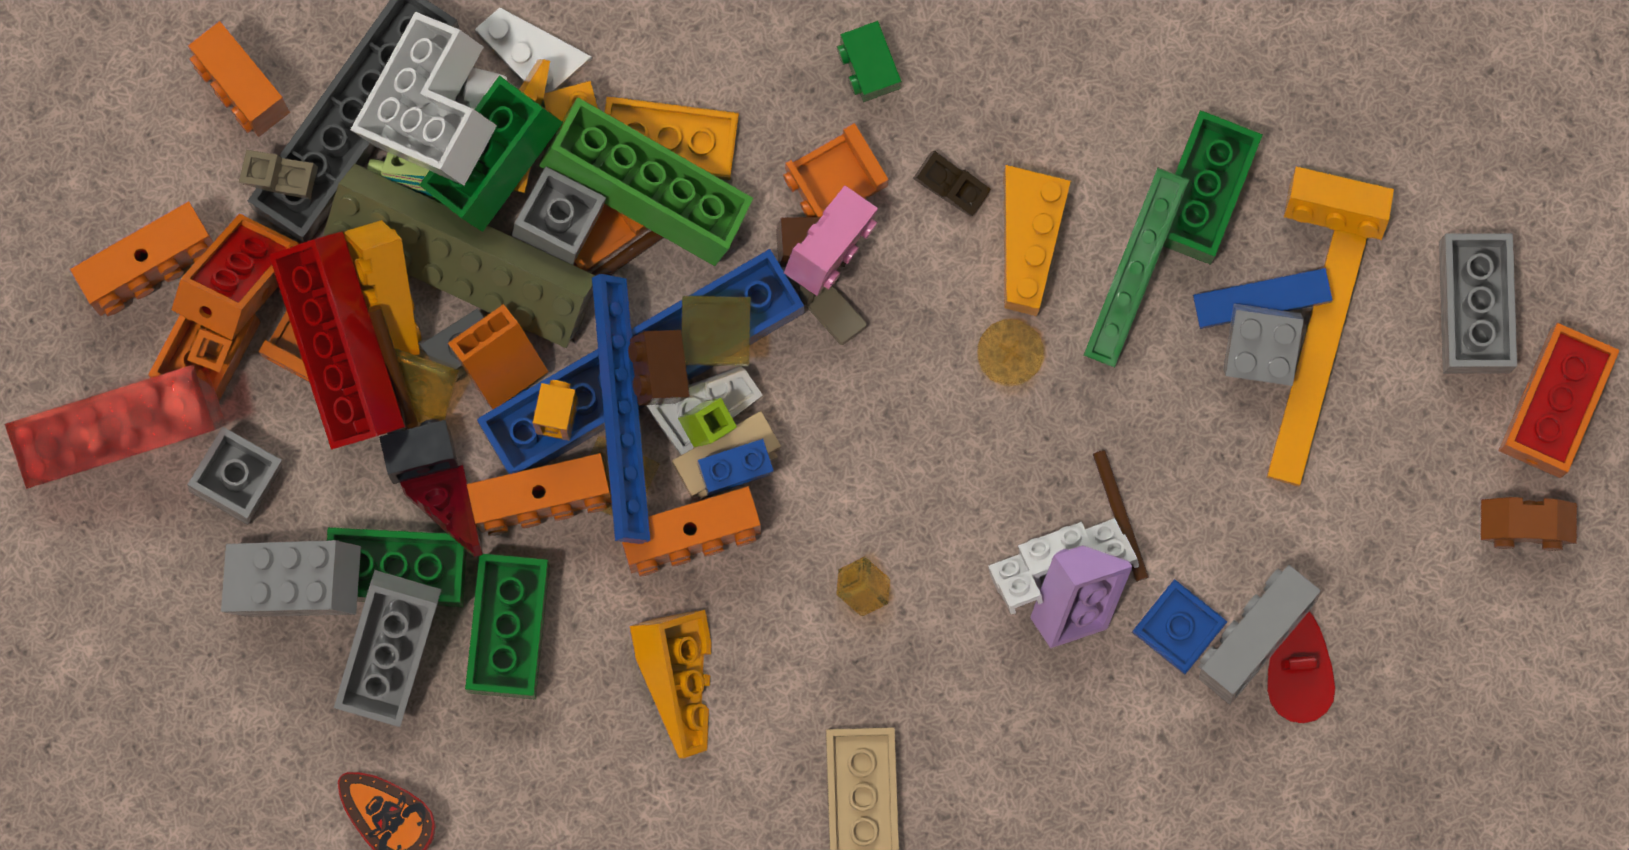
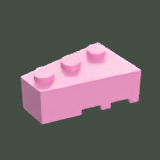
(831, 241)

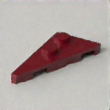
(447, 503)

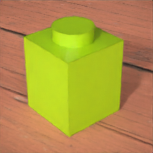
(707, 422)

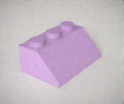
(1079, 594)

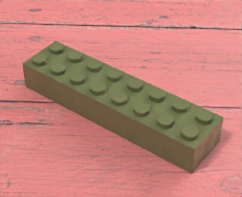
(465, 262)

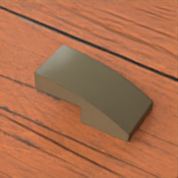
(278, 174)

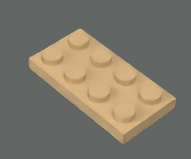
(862, 789)

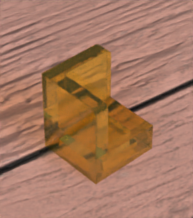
(863, 586)

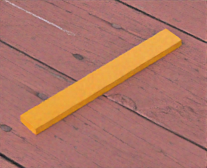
(1316, 361)

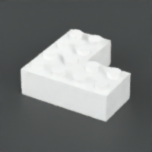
(415, 105)

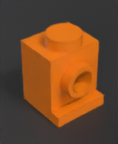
(209, 349)

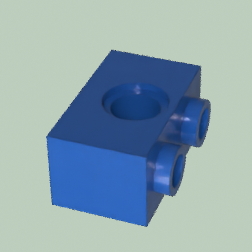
(735, 467)

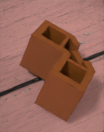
(1540, 522)

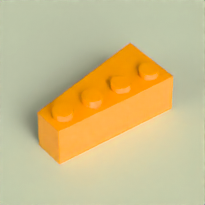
(1031, 227)
(384, 280)

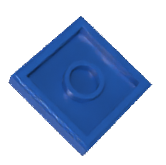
(1179, 626)

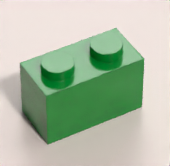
(869, 61)

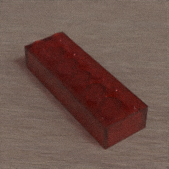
(115, 424)

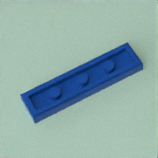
(1280, 293)

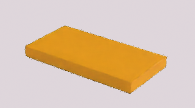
(693, 133)

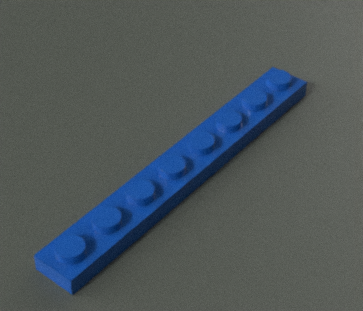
(620, 410)

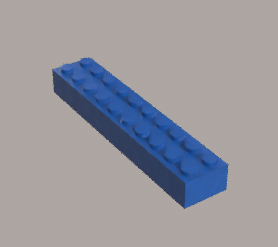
(511, 424)

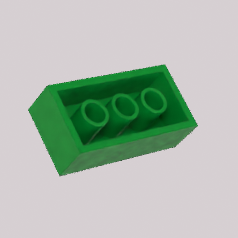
(514, 146)
(1216, 166)
(415, 556)
(507, 626)

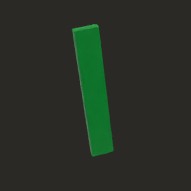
(1136, 267)

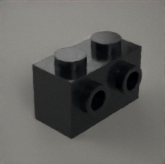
(418, 451)

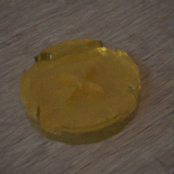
(1010, 352)

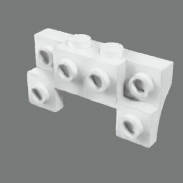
(1022, 576)

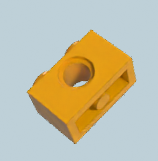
(555, 410)

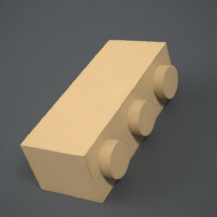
(747, 431)

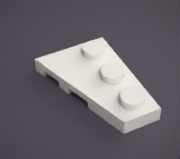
(523, 44)
(732, 386)

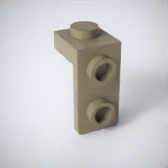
(833, 313)

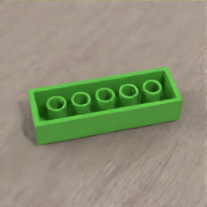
(647, 182)

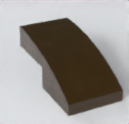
(951, 183)

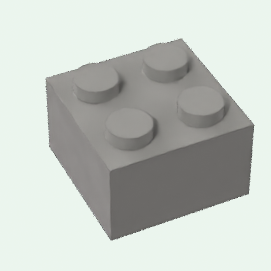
(558, 216)
(1263, 344)
(235, 475)

